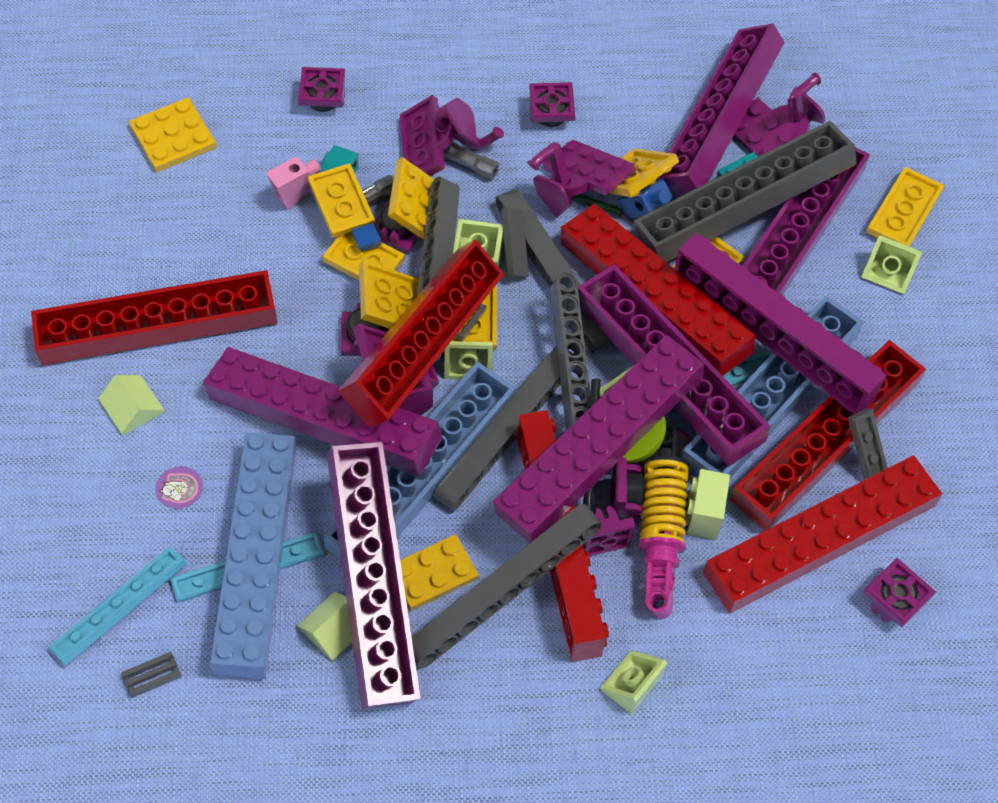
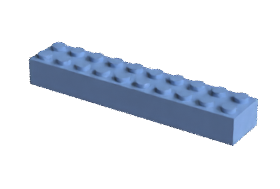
(775, 388)
(461, 420)
(254, 557)

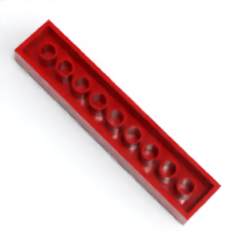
(603, 242)
(153, 317)
(421, 334)
(819, 444)
(821, 533)
(570, 577)

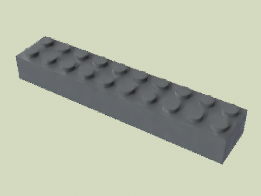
(747, 190)

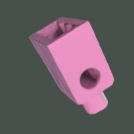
(291, 180)

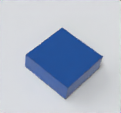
(366, 237)

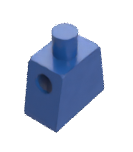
(650, 197)

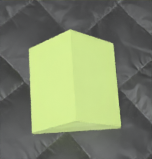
(891, 264)
(463, 355)
(129, 402)
(329, 626)
(634, 679)

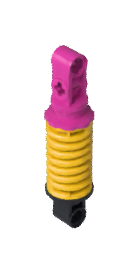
(663, 520)

